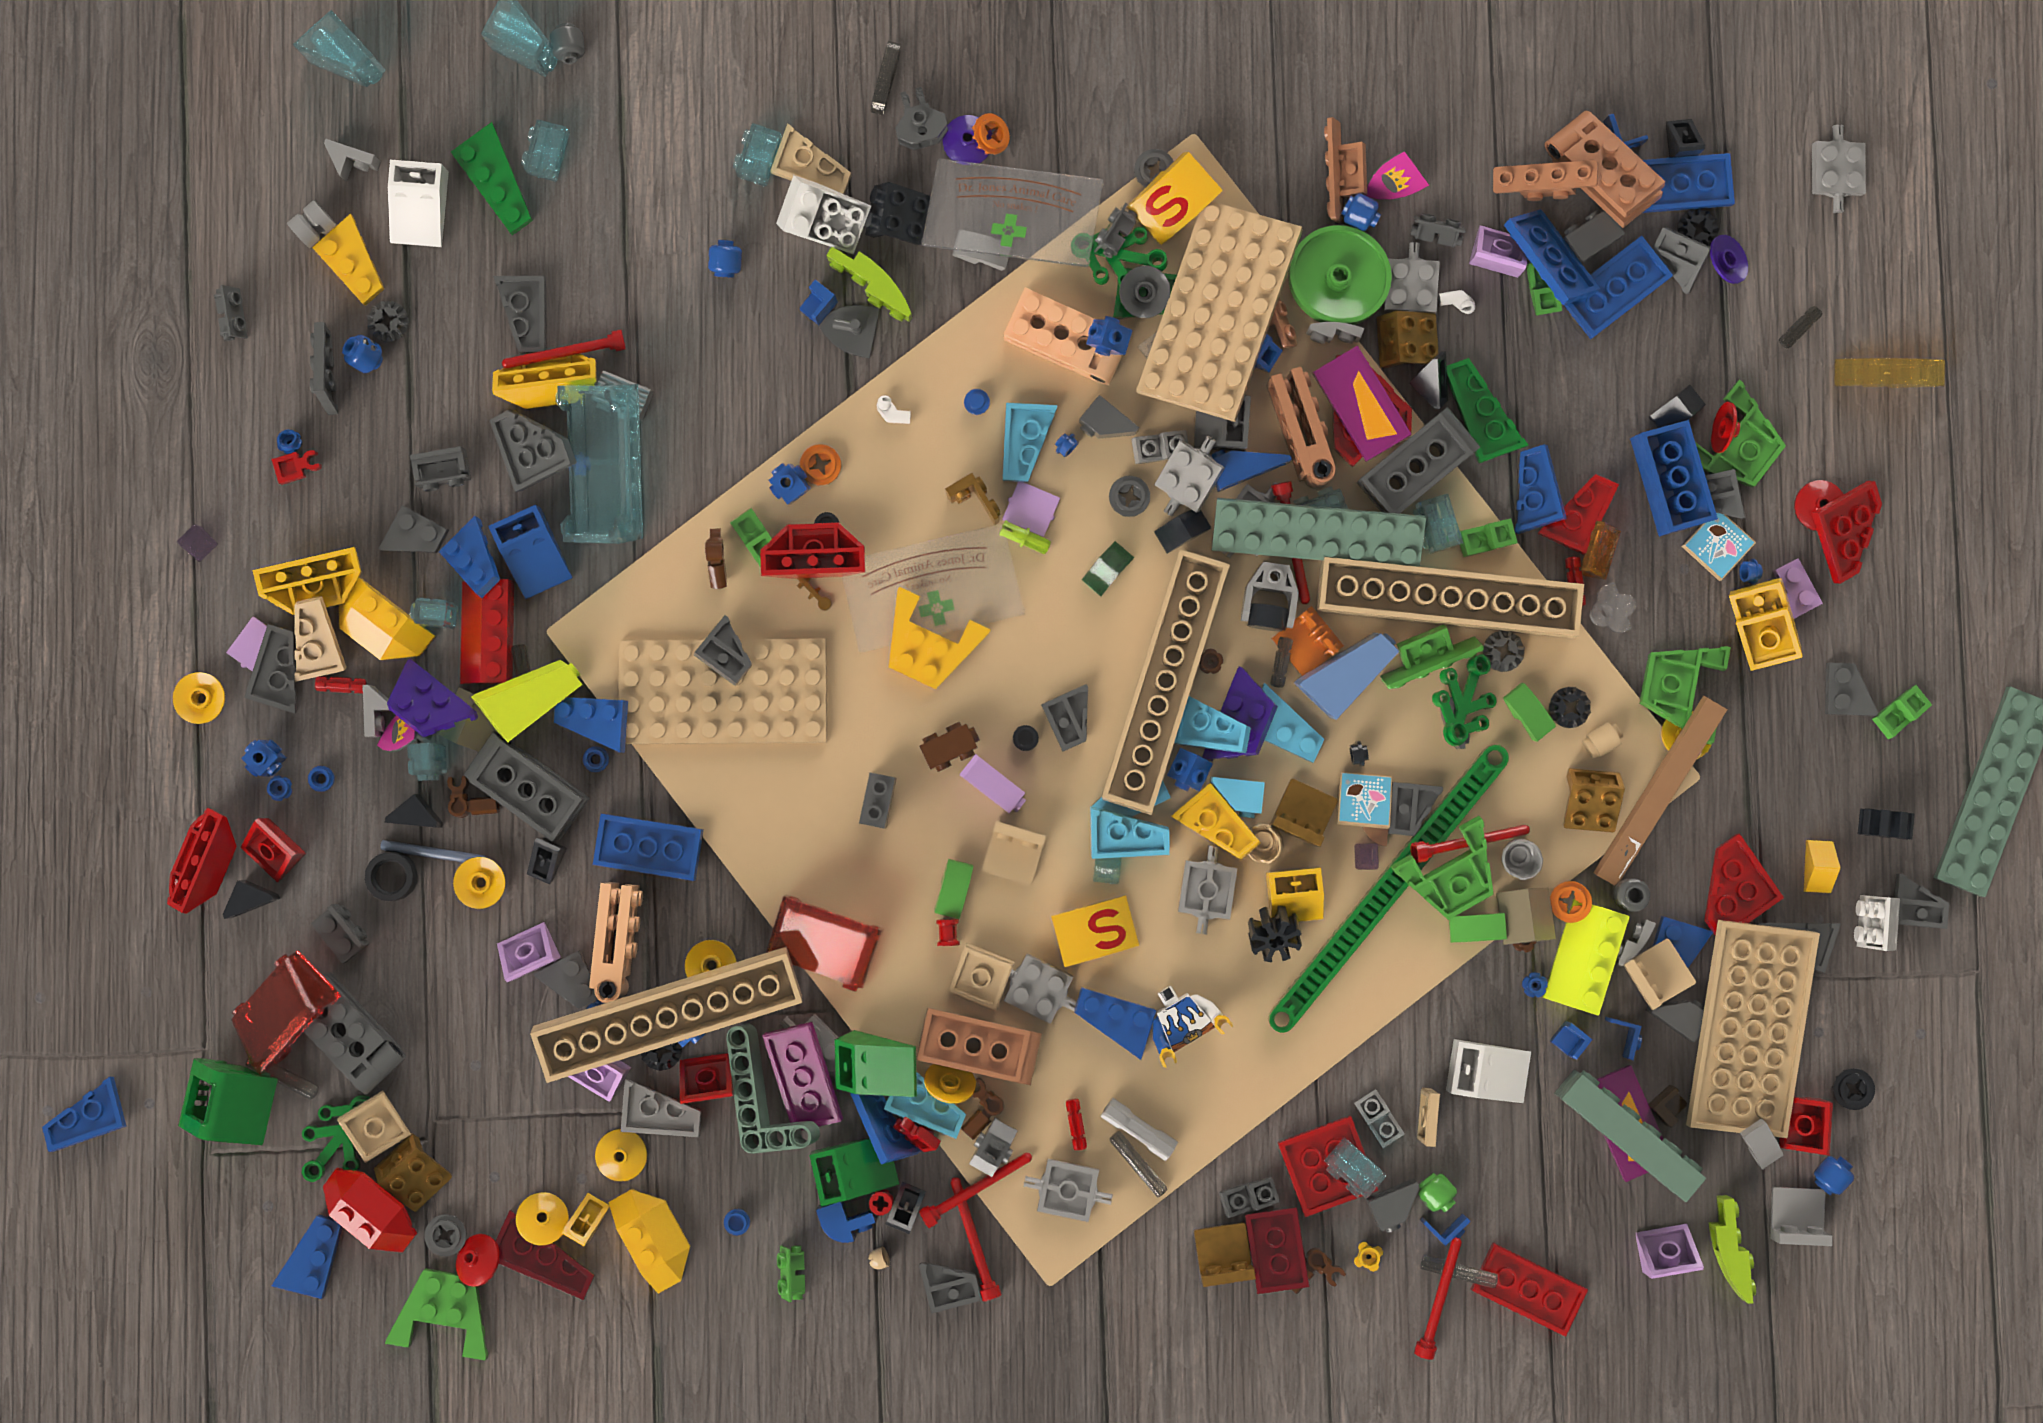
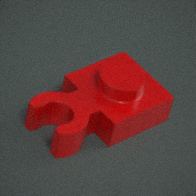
(292, 467)
(919, 1136)

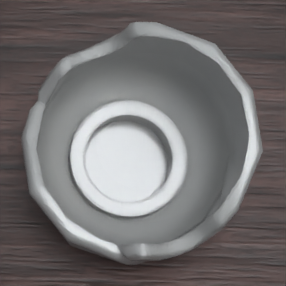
(1522, 859)

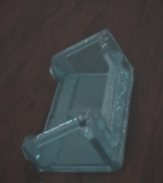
(608, 468)

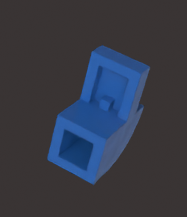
(839, 1225)

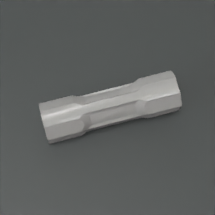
(1123, 1118)

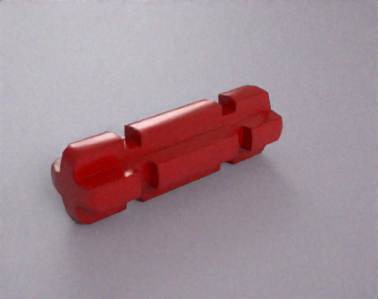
(1574, 574)
(340, 684)
(1076, 1124)

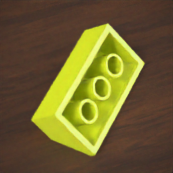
(1586, 959)

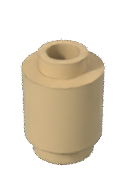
(1602, 740)

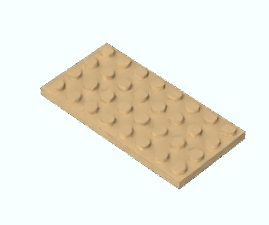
(1219, 310)
(687, 702)
(1752, 1027)

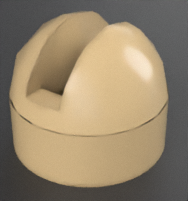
(879, 1258)

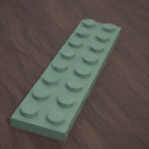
(1317, 532)
(1994, 794)

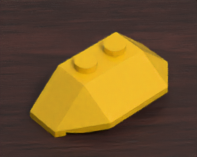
(537, 383)
(322, 575)
(381, 625)
(651, 1237)

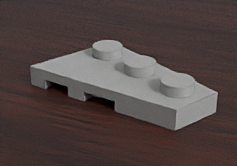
(657, 1113)

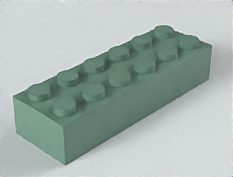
(1636, 1139)

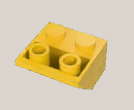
(1298, 891)

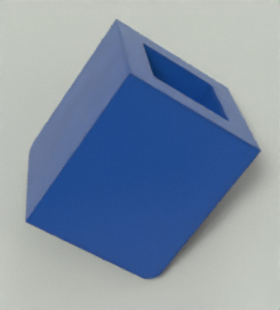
(819, 302)
(1571, 1040)

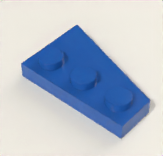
(471, 558)
(595, 719)
(1685, 938)
(1117, 1018)
(89, 1118)
(879, 1124)
(312, 1259)

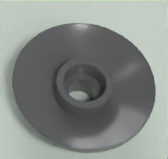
(1157, 291)

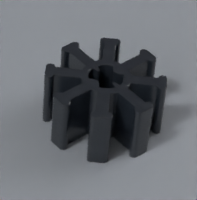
(1886, 823)
(1274, 933)

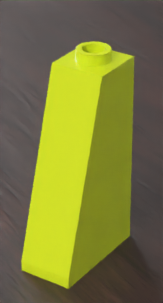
(526, 698)

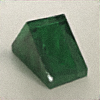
(1107, 568)

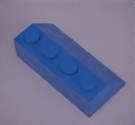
(1673, 478)

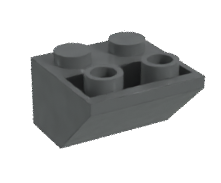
(1228, 434)

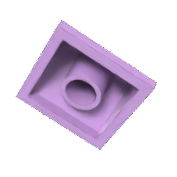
(1498, 252)
(527, 952)
(603, 1079)
(1668, 1251)

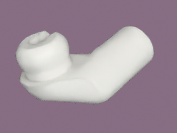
(1458, 299)
(890, 413)

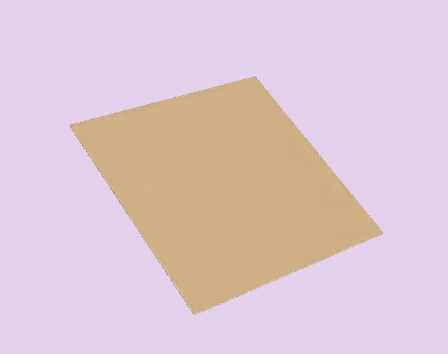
(793, 810)

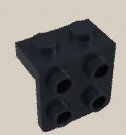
(897, 213)

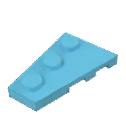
(1292, 731)

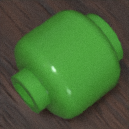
(1437, 1192)

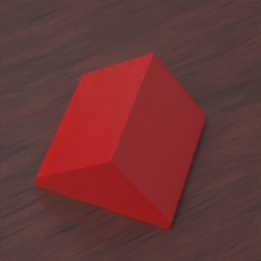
(271, 848)
(705, 1078)
(1809, 1126)

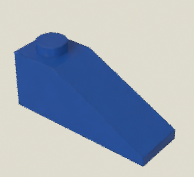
(1245, 465)

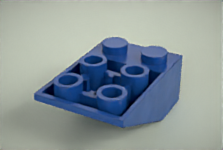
(530, 551)

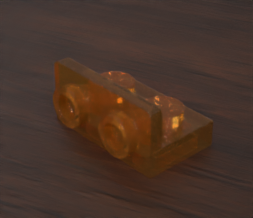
(1600, 550)

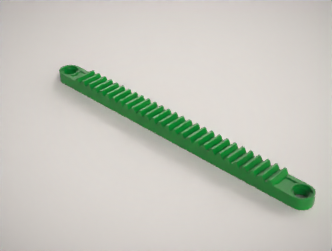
(1385, 891)

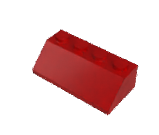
(487, 634)

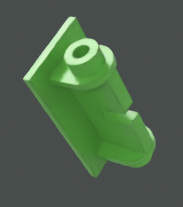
(791, 1285)

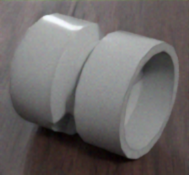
(311, 224)

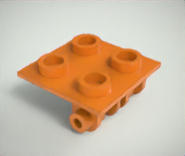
(1311, 643)

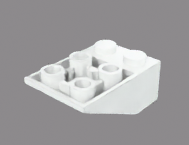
(417, 202)
(822, 215)
(1877, 922)
(1488, 1071)

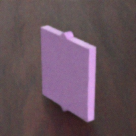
(1031, 508)
(247, 645)

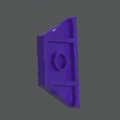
(426, 702)
(1250, 706)

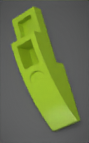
(880, 287)
(1733, 1259)

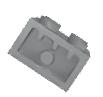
(1798, 1216)

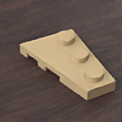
(803, 159)
(316, 642)

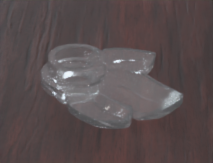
(1616, 608)

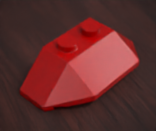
(812, 552)
(201, 862)
(368, 1211)

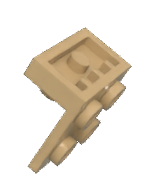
(1013, 853)
(1659, 973)

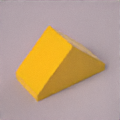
(1820, 866)
(586, 1219)

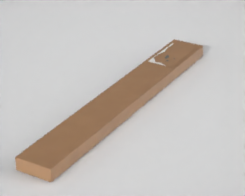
(1660, 790)

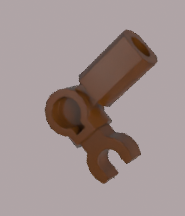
(715, 556)
(461, 807)
(992, 1105)
(1321, 1263)

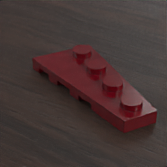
(542, 1262)

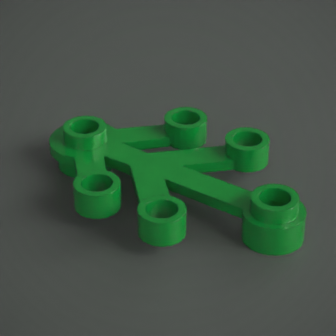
(1125, 255)
(1455, 730)
(339, 1138)

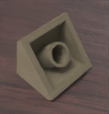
(467, 732)
(1527, 915)

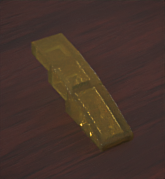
(1890, 372)

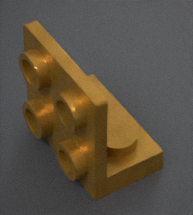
(1406, 338)
(962, 489)
(1593, 800)
(1304, 812)
(411, 1174)
(1223, 1254)

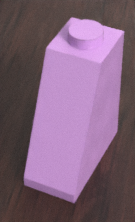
(993, 784)

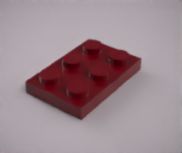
(1277, 1250)

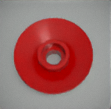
(1724, 427)
(1809, 500)
(477, 1260)

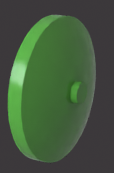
(1339, 275)

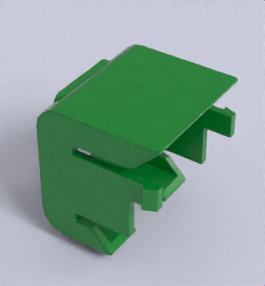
(236, 1106)

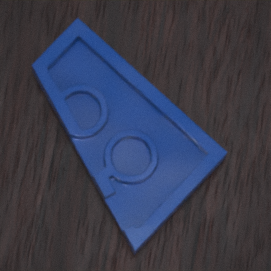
(1538, 492)

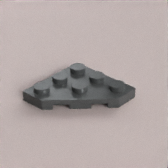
(530, 449)

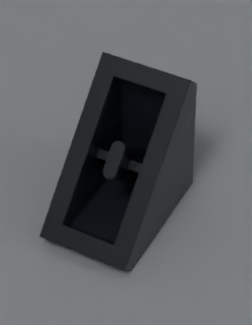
(1683, 139)
(1433, 381)
(1679, 408)
(1182, 530)
(414, 812)
(545, 859)
(247, 897)
(905, 1207)

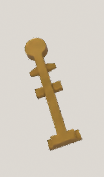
(823, 602)

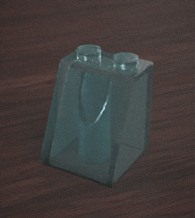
(517, 37)
(339, 51)

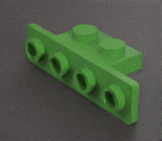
(1428, 653)

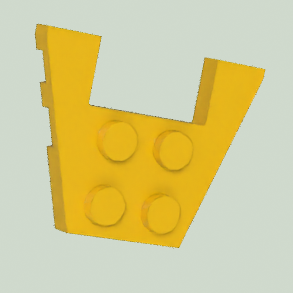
(924, 653)

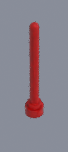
(613, 341)
(1283, 494)
(1422, 851)
(933, 1213)
(989, 1288)
(1426, 1346)

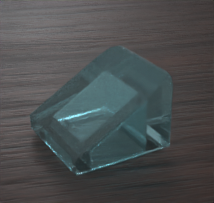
(1107, 870)

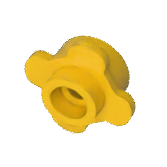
(1372, 1263)

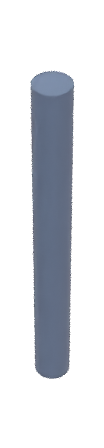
(427, 851)

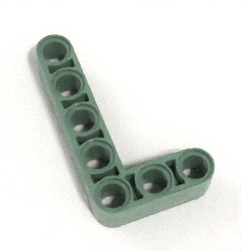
(757, 1099)

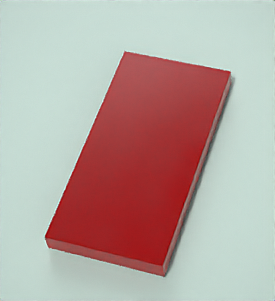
(1531, 1290)

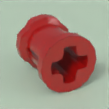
(948, 932)
(874, 1206)

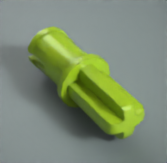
(1025, 537)

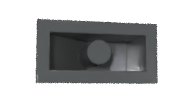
(1106, 421)
(1682, 1017)
(1393, 1205)

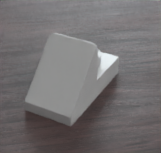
(345, 156)
(373, 703)

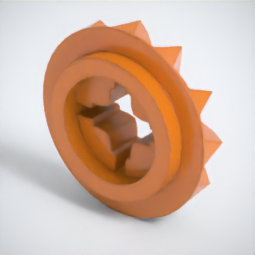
(1000, 135)
(827, 454)
(1560, 908)

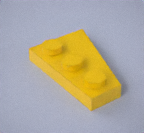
(349, 259)
(1218, 822)

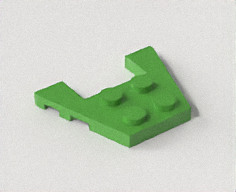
(1754, 446)
(1673, 678)
(1458, 882)
(446, 1301)

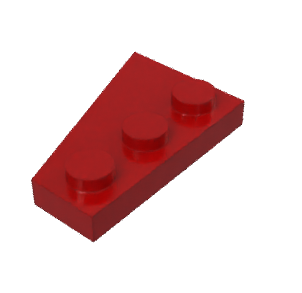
(1582, 513)

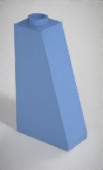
(1346, 675)

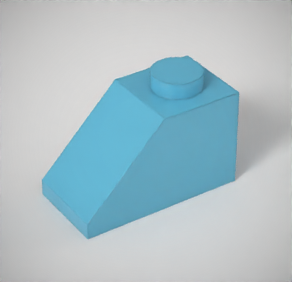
(1241, 795)

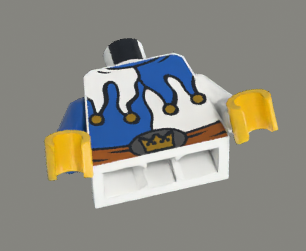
(1183, 1022)

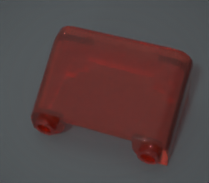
(825, 942)
(281, 1010)

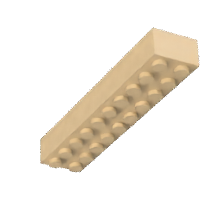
(1450, 597)
(1165, 682)
(666, 1014)

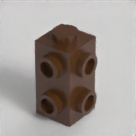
(956, 743)

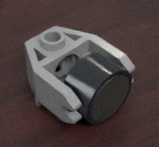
(1270, 616)

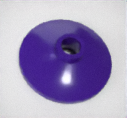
(956, 147)
(1729, 259)

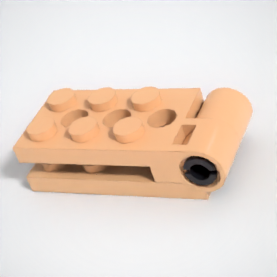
(1043, 342)
(608, 972)

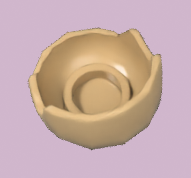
(1270, 845)

